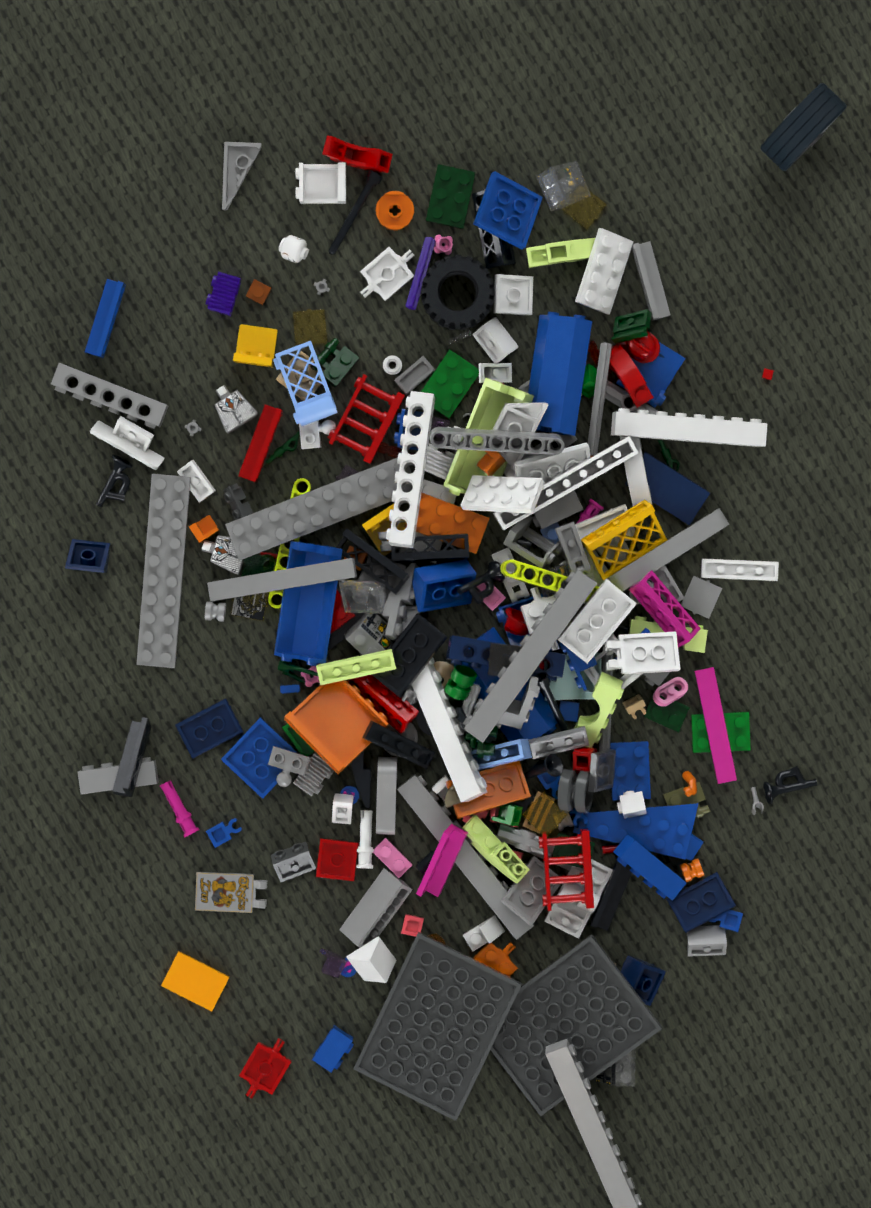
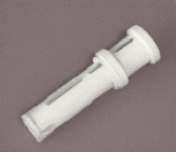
(365, 850)

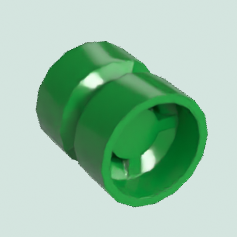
(460, 682)

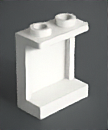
(321, 183)

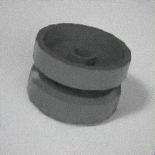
(574, 791)

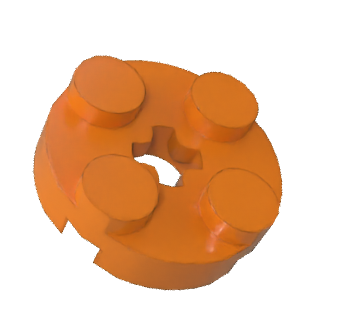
(402, 202)

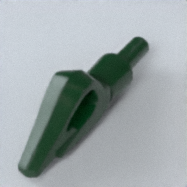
(285, 447)
(667, 456)

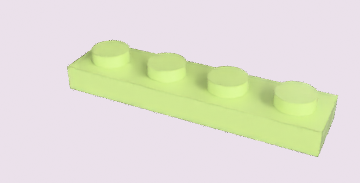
(356, 667)

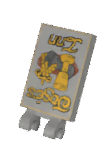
(228, 892)

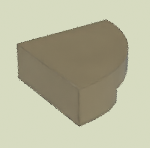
(451, 797)

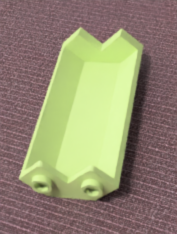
(484, 416)

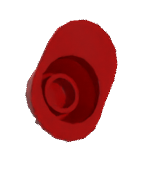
(642, 349)
(515, 622)

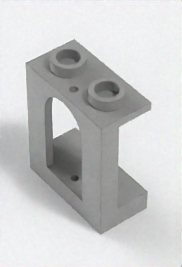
(522, 529)

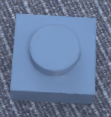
(550, 533)

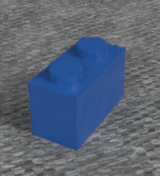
(333, 1048)

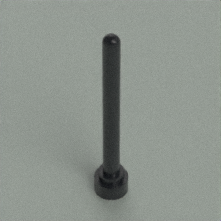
(372, 180)
(544, 683)

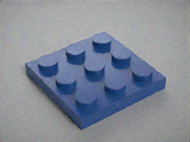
(508, 210)
(251, 757)

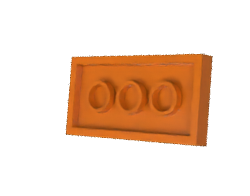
(444, 518)
(504, 786)

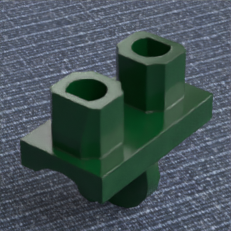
(483, 748)

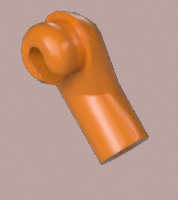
(691, 781)

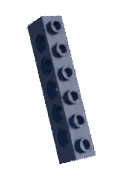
(457, 644)

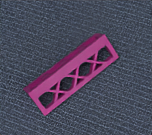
(663, 612)
(442, 861)

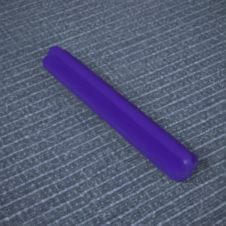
(420, 273)

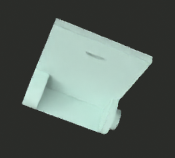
(566, 687)

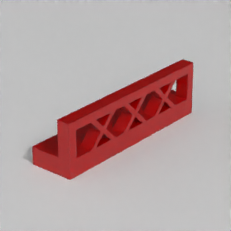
(260, 443)
(390, 701)

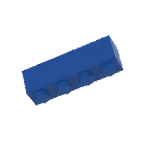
(648, 866)

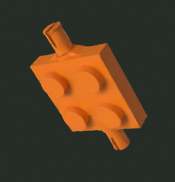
(497, 958)

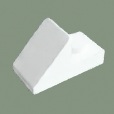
(496, 371)
(342, 808)
(484, 933)

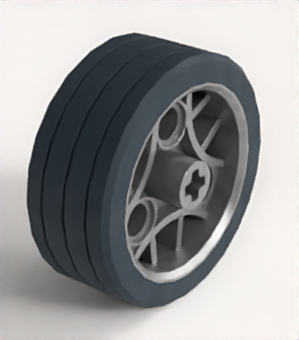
(803, 126)

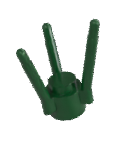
(288, 667)

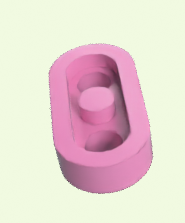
(668, 691)

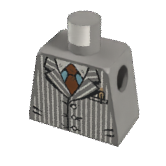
(233, 409)
(223, 554)

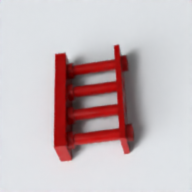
(385, 418)
(583, 859)

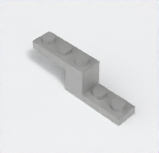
(518, 711)

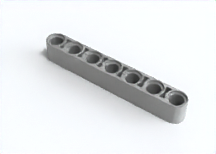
(504, 446)
(669, 550)

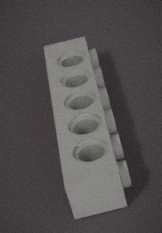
(65, 374)

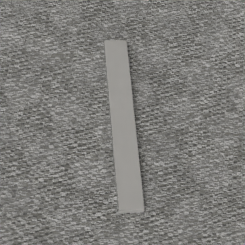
(282, 579)

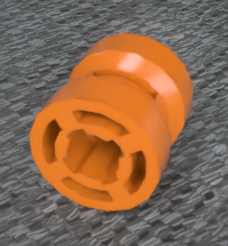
(692, 870)

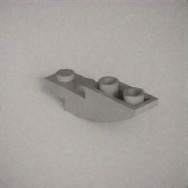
(396, 607)

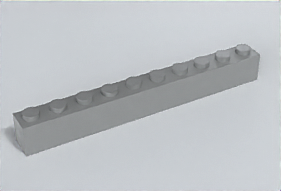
(529, 656)
(468, 860)
(592, 1125)

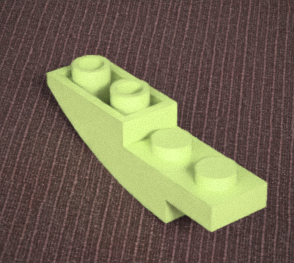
(559, 252)
(494, 850)

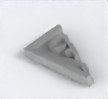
(237, 163)

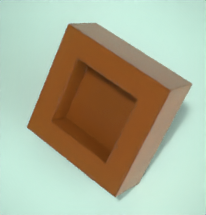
(258, 292)

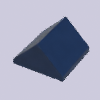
(88, 556)

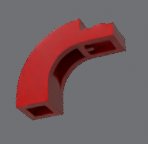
(357, 156)
(629, 375)

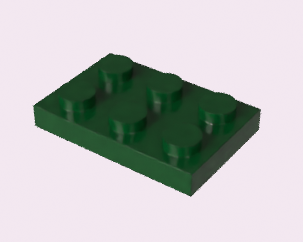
(450, 196)

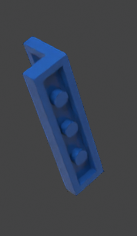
(105, 318)

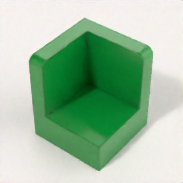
(589, 381)
(509, 814)

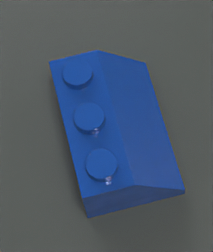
(437, 585)

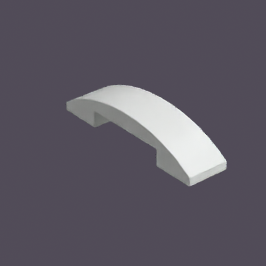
(637, 475)

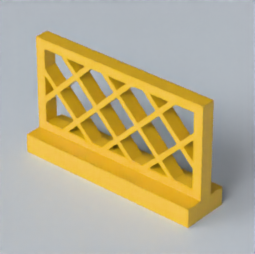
(614, 529)

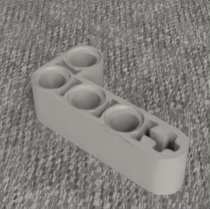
(386, 795)

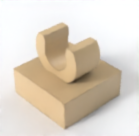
(634, 704)

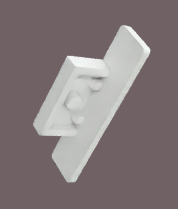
(129, 439)

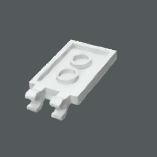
(644, 653)

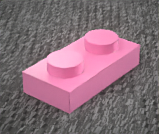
(392, 857)

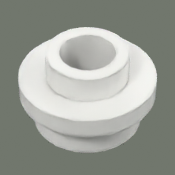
(387, 369)

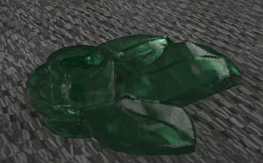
(255, 564)

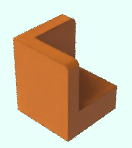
(491, 462)
(204, 528)

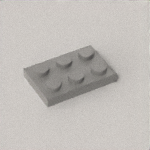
(526, 896)

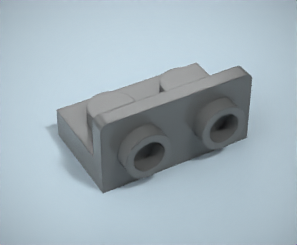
(293, 861)

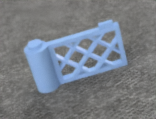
(315, 407)

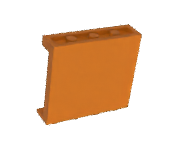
(335, 722)

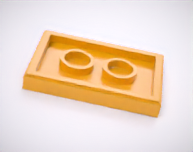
(195, 981)

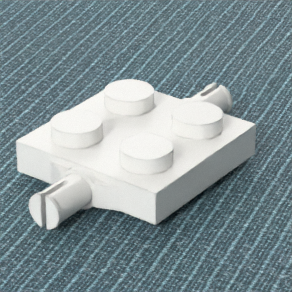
(387, 273)
(534, 611)

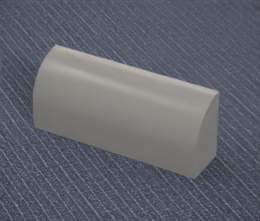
(376, 908)

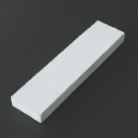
(739, 569)

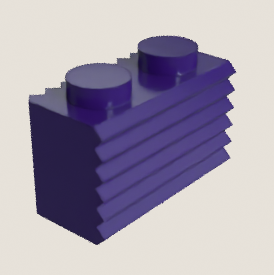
(223, 294)

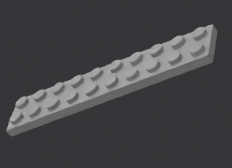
(315, 509)
(163, 570)

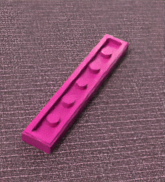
(715, 725)

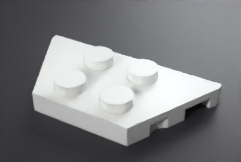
(519, 418)

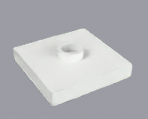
(513, 294)

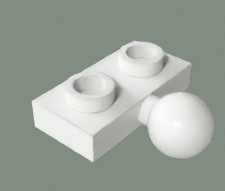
(310, 433)
(199, 483)

